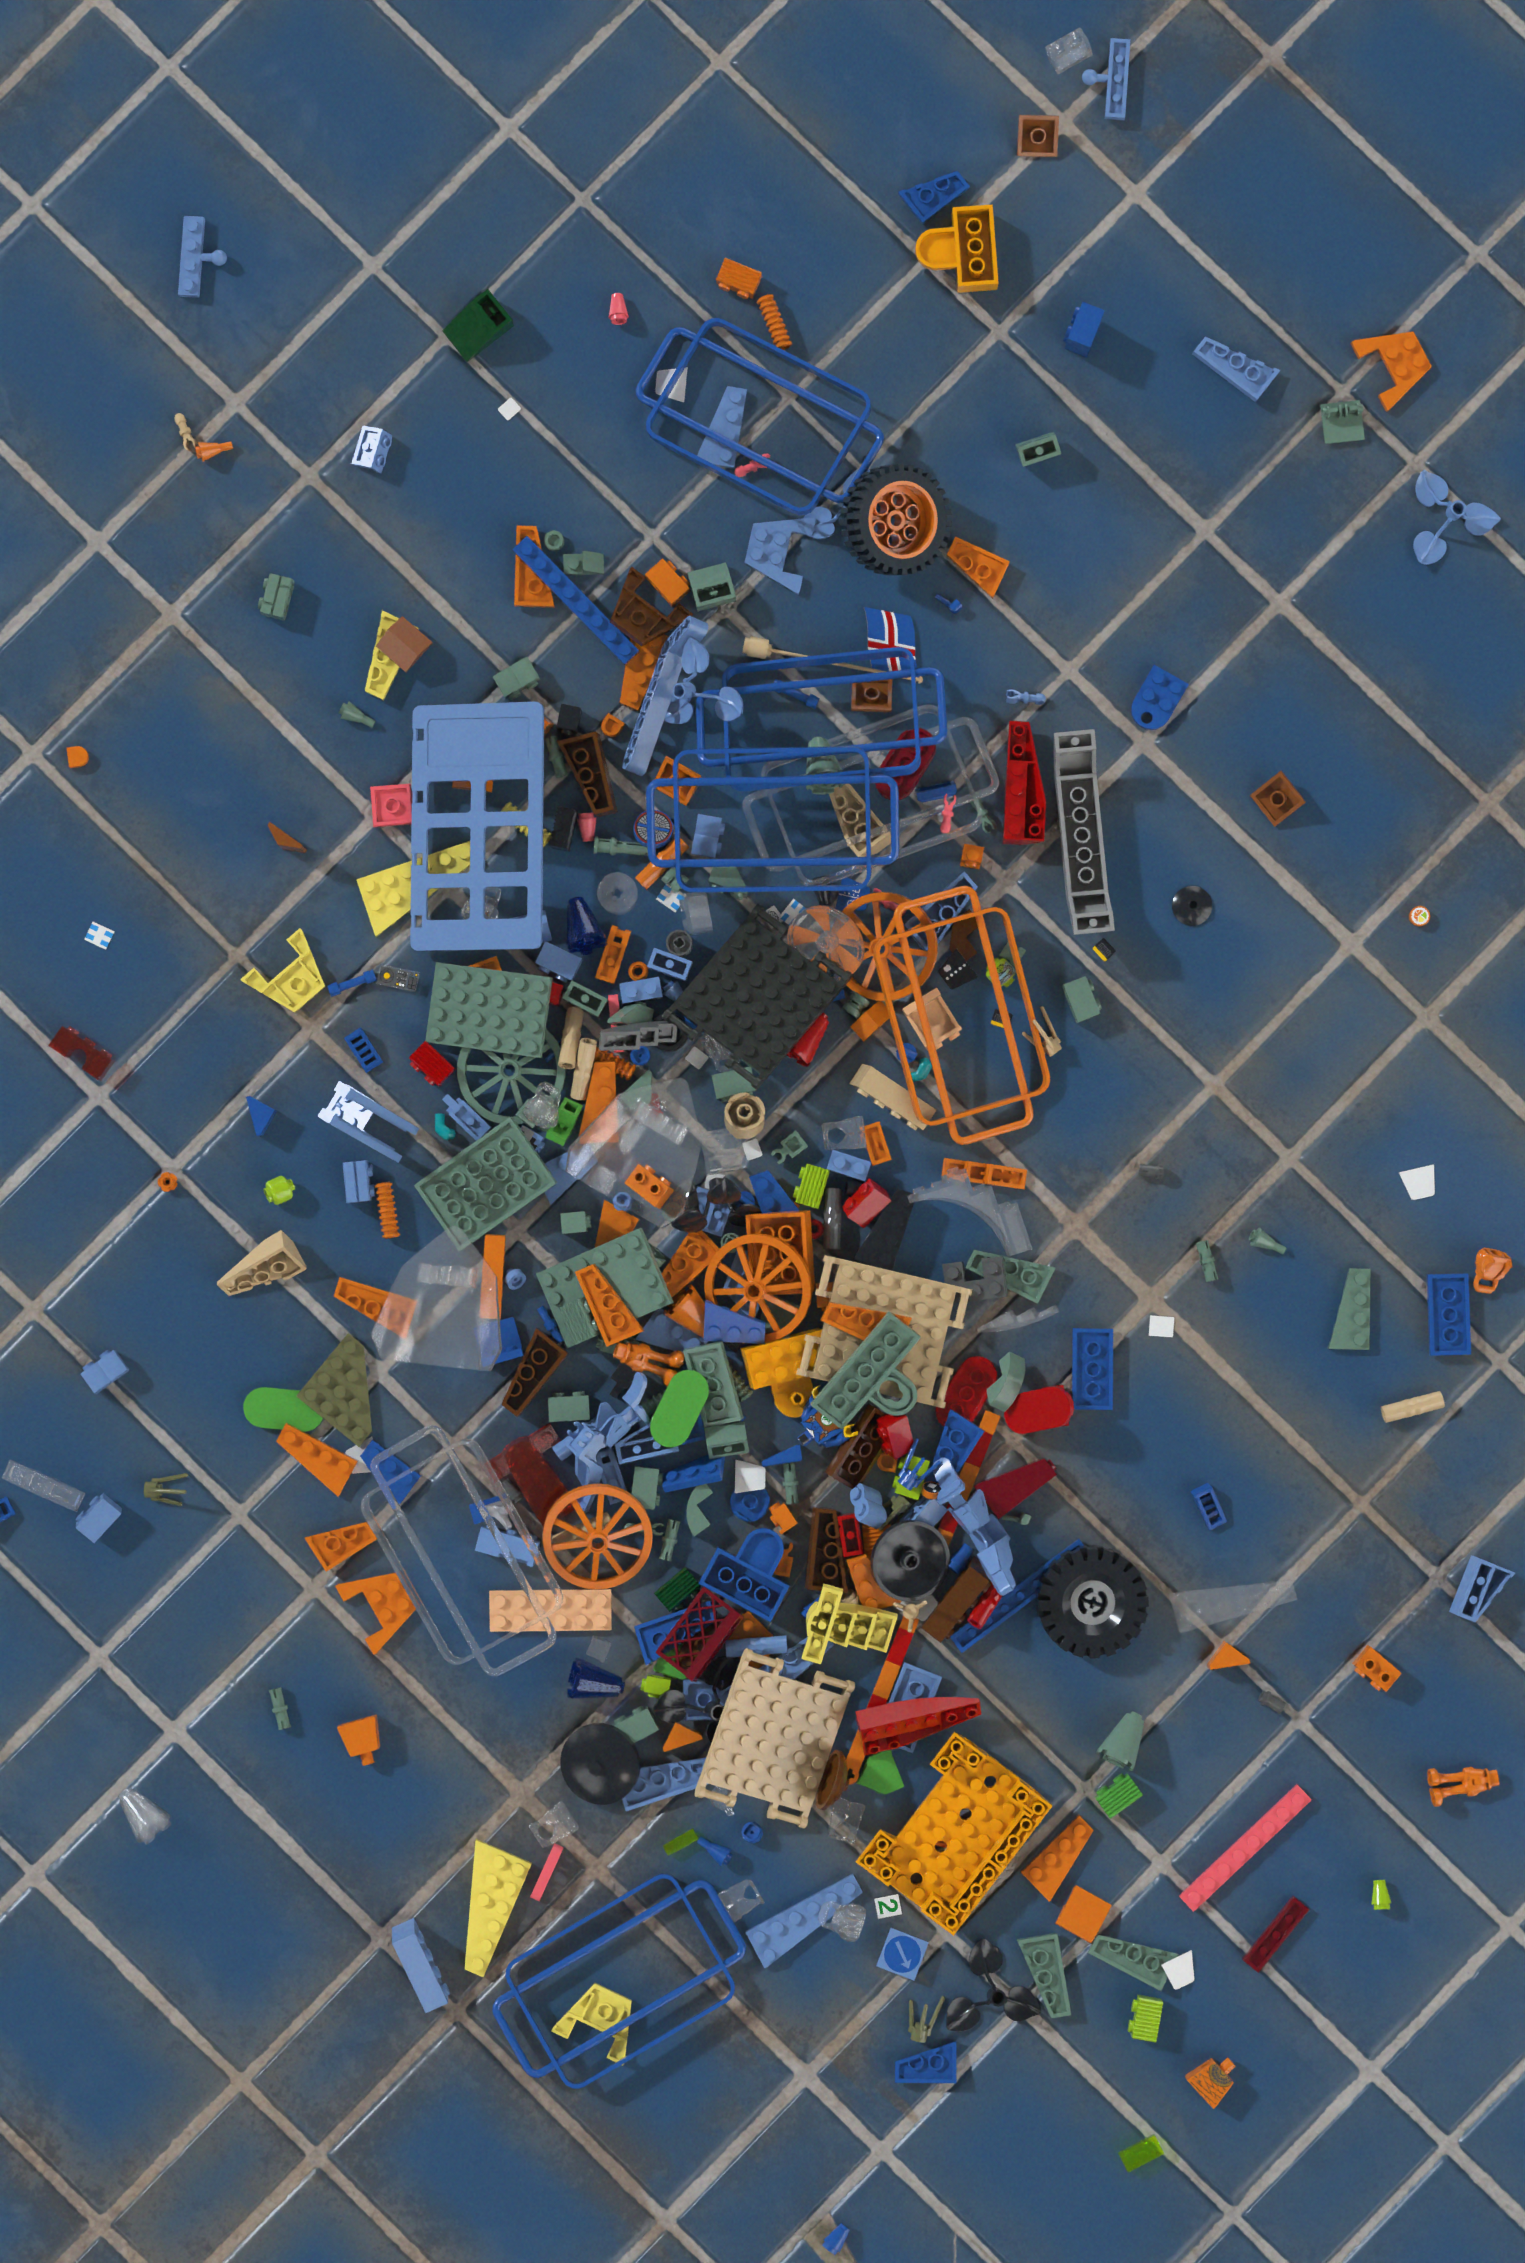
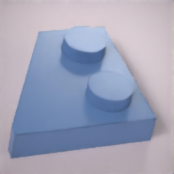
(716, 1216)

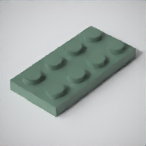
(722, 1401)

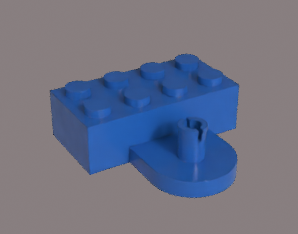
(749, 1574)

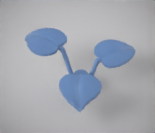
(1432, 490)
(824, 522)
(680, 710)

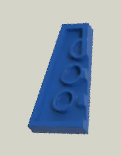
(956, 1441)
(654, 1632)

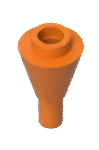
(207, 450)

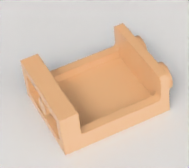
(940, 1018)

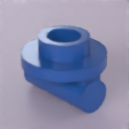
(910, 1051)
(746, 1198)

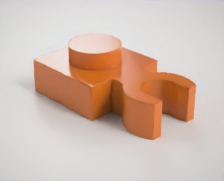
(785, 1563)

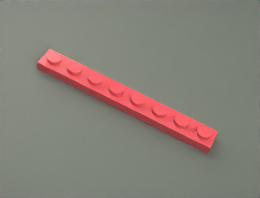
(1245, 1847)

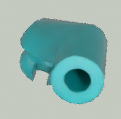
(922, 1071)
(441, 1129)

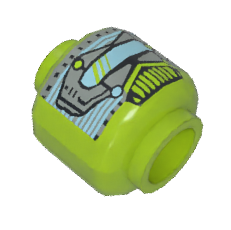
(1004, 970)

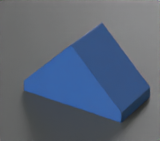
(261, 1115)

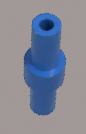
(550, 1324)

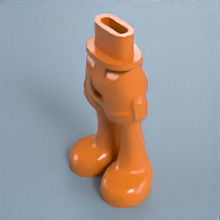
(637, 1358)
(1472, 1781)

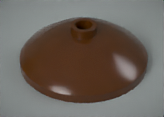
(833, 1781)

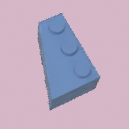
(641, 1446)
(488, 1545)

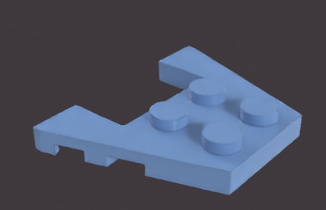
(769, 549)

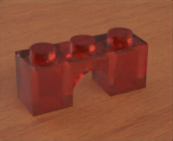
(97, 1061)

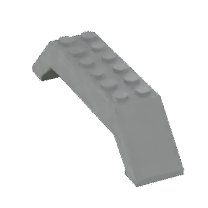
(1081, 832)

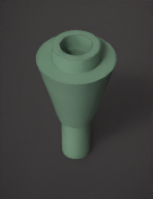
(352, 713)
(1261, 1239)

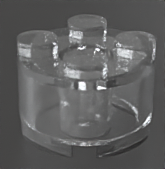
(607, 888)

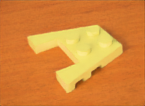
(296, 983)
(601, 2010)

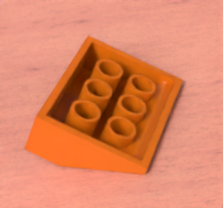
(794, 1229)

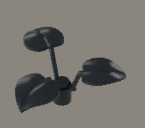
(721, 1192)
(671, 1704)
(1018, 2006)

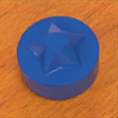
(641, 1056)
(752, 1832)

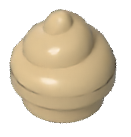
(850, 1597)

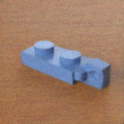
(466, 1117)

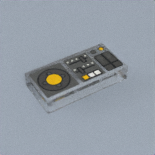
(398, 978)

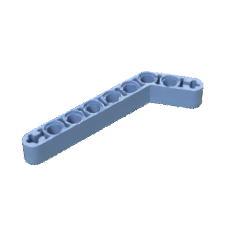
(659, 695)

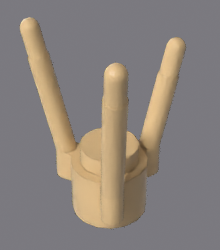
(1050, 1044)
(910, 1611)

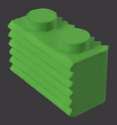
(1118, 1795)

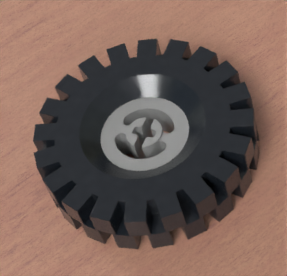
(1081, 1630)

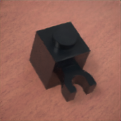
(624, 1377)

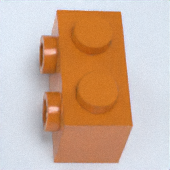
(649, 1186)
(1377, 1668)

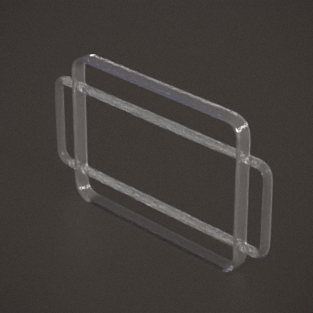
(972, 796)
(408, 1586)

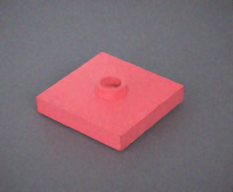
(391, 805)

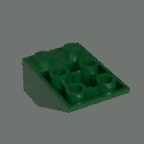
(478, 325)

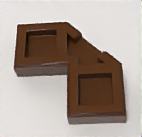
(958, 937)

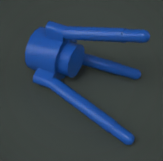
(909, 1478)

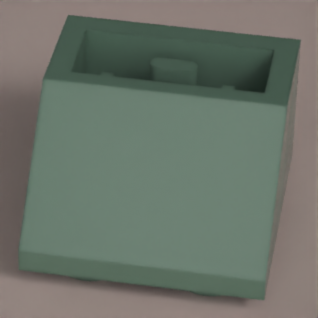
(712, 587)
(727, 877)

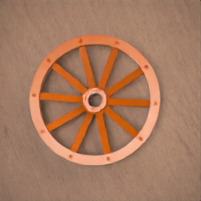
(931, 953)
(793, 1256)
(597, 1532)

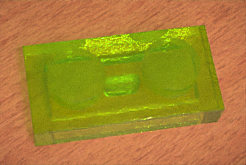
(1141, 2153)

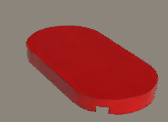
(968, 1388)
(1039, 1410)

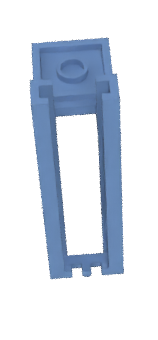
(351, 1112)

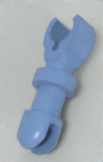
(1038, 699)

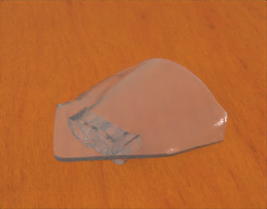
(642, 1127)
(442, 1308)

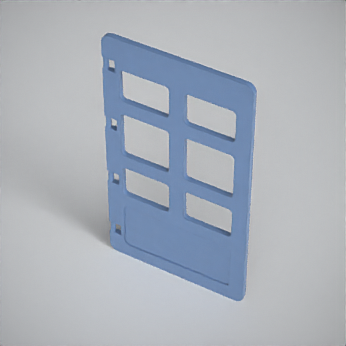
(477, 746)

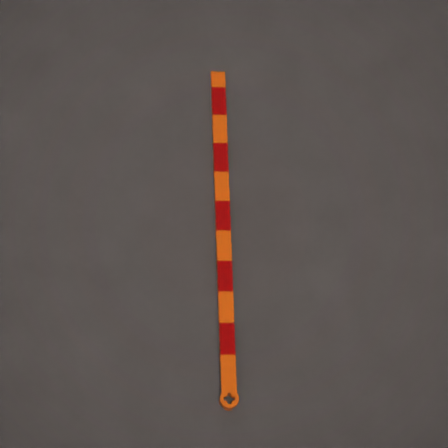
(903, 1637)

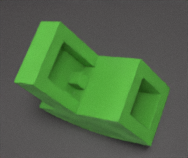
(568, 1116)

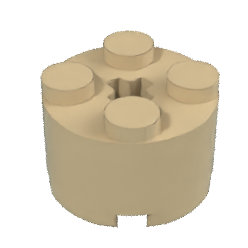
(752, 1108)

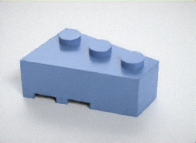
(1478, 1587)

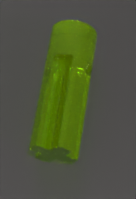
(680, 1842)

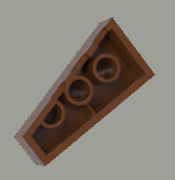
(590, 769)
(536, 1368)
(824, 1551)
(957, 1601)

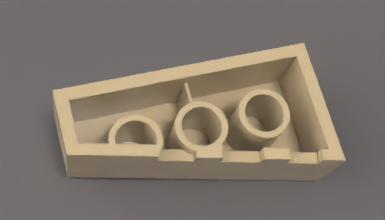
(890, 1095)

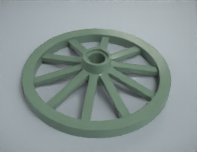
(493, 1116)

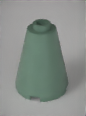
(822, 765)
(1123, 1742)

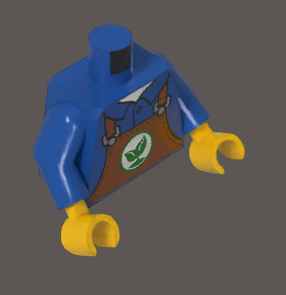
(820, 1428)

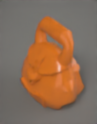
(1490, 1266)

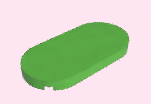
(276, 1407)
(679, 1408)

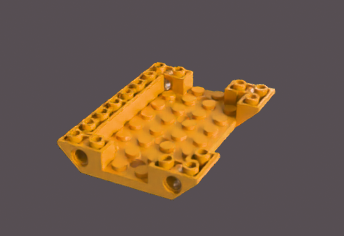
(976, 1846)

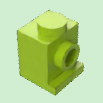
(655, 1685)

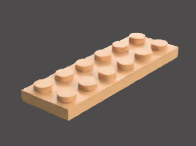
(579, 1611)

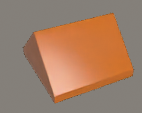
(666, 771)

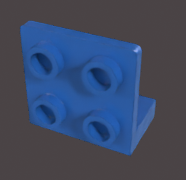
(510, 1341)

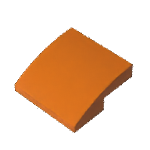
(1083, 1914)

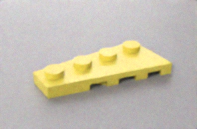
(382, 668)

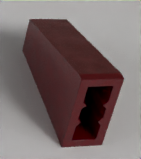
(1014, 1486)

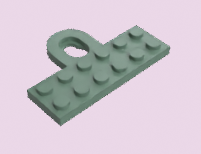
(866, 1371)

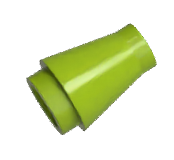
(1380, 1895)

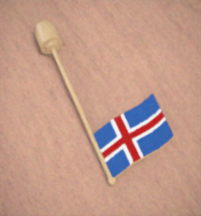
(884, 631)

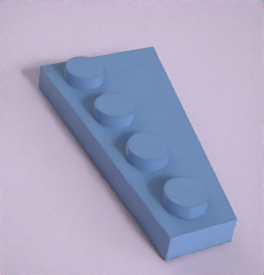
(1242, 372)
(728, 423)

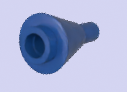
(719, 1853)

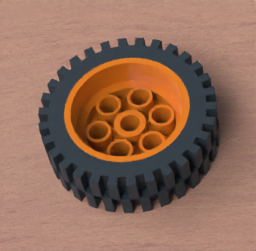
(925, 525)

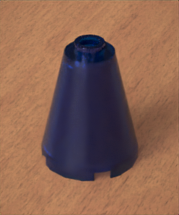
(592, 1681)

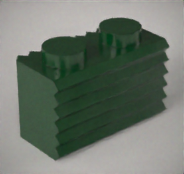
(677, 1590)

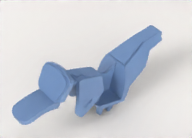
(607, 1432)
(983, 1528)

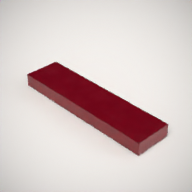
(1275, 1934)

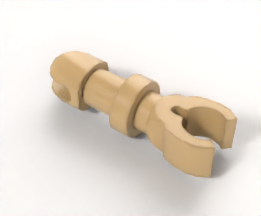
(184, 431)

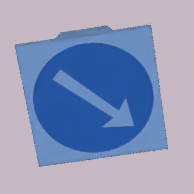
(902, 1954)

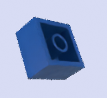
(1084, 329)

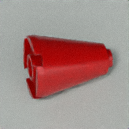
(808, 1044)

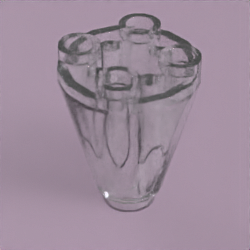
(143, 1815)

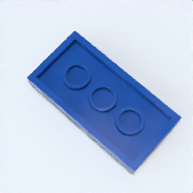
(1448, 1314)
(1092, 1369)

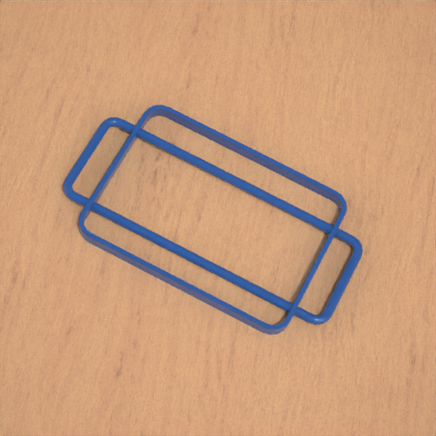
(658, 406)
(823, 660)
(785, 780)
(517, 1990)

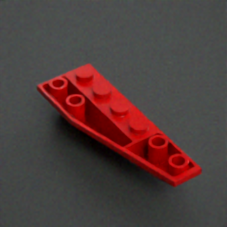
(1023, 789)
(911, 1720)

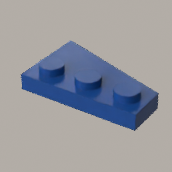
(730, 1326)
(391, 1468)
(929, 2066)

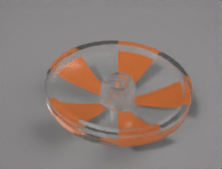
(829, 932)

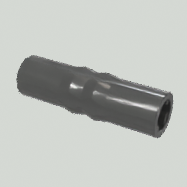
(832, 1218)

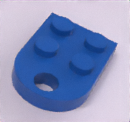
(1158, 698)

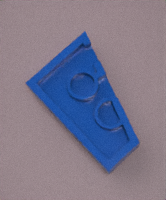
(931, 197)
(771, 1194)
(694, 1473)

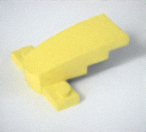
(845, 1625)

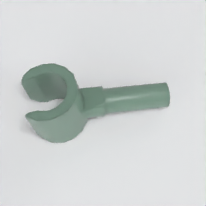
(1024, 1518)

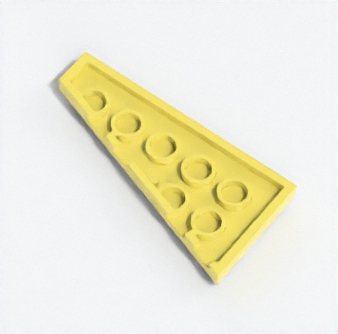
(389, 891)
(494, 1891)

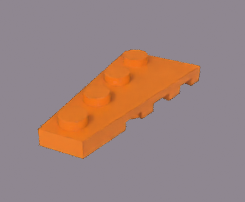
(529, 588)
(600, 1093)
(689, 1261)
(607, 1307)
(854, 1319)
(321, 1459)

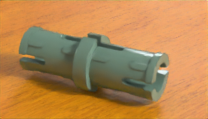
(556, 757)
(1207, 1261)
(790, 1483)
(669, 1540)
(279, 1708)

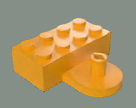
(965, 246)
(776, 1366)

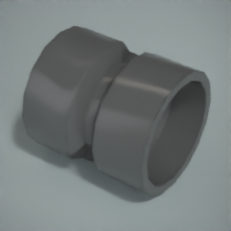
(679, 943)

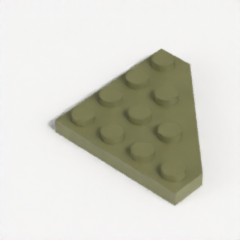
(341, 1391)

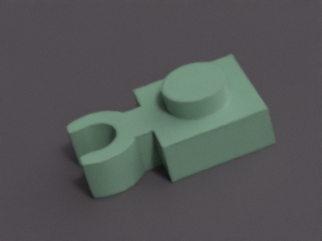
(791, 1145)

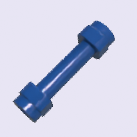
(811, 701)
(335, 988)

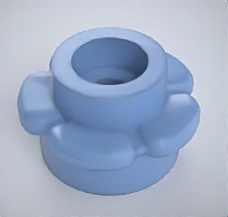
(622, 1196)

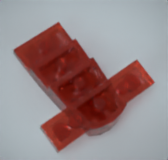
(533, 1472)

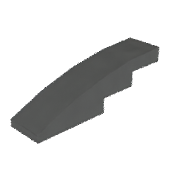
(636, 1035)

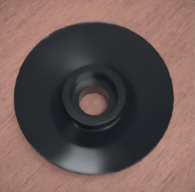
(1181, 906)

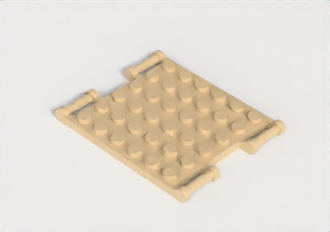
(885, 1290)
(774, 1738)

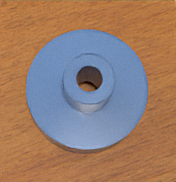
(515, 1278)

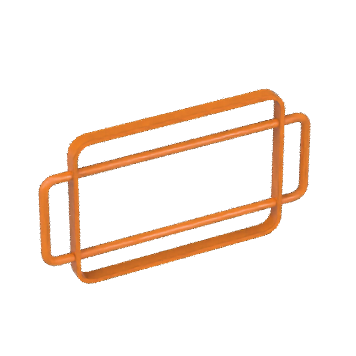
(902, 935)

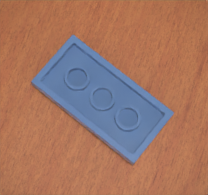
(914, 1684)

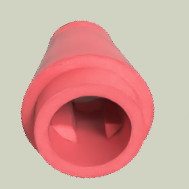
(618, 311)
(587, 826)

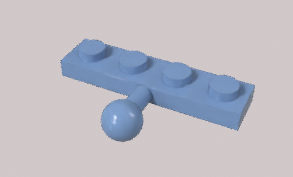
(1116, 78)
(193, 255)

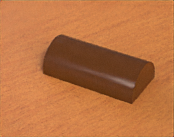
(859, 1452)

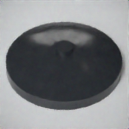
(910, 1560)
(600, 1763)

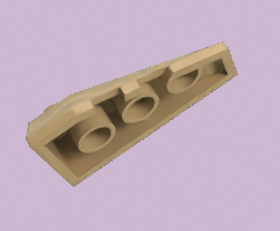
(852, 819)
(269, 1261)

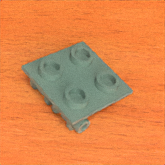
(1342, 421)

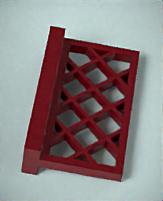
(710, 1648)

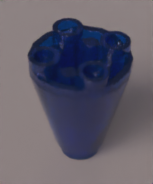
(583, 928)

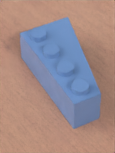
(942, 910)
(419, 1965)

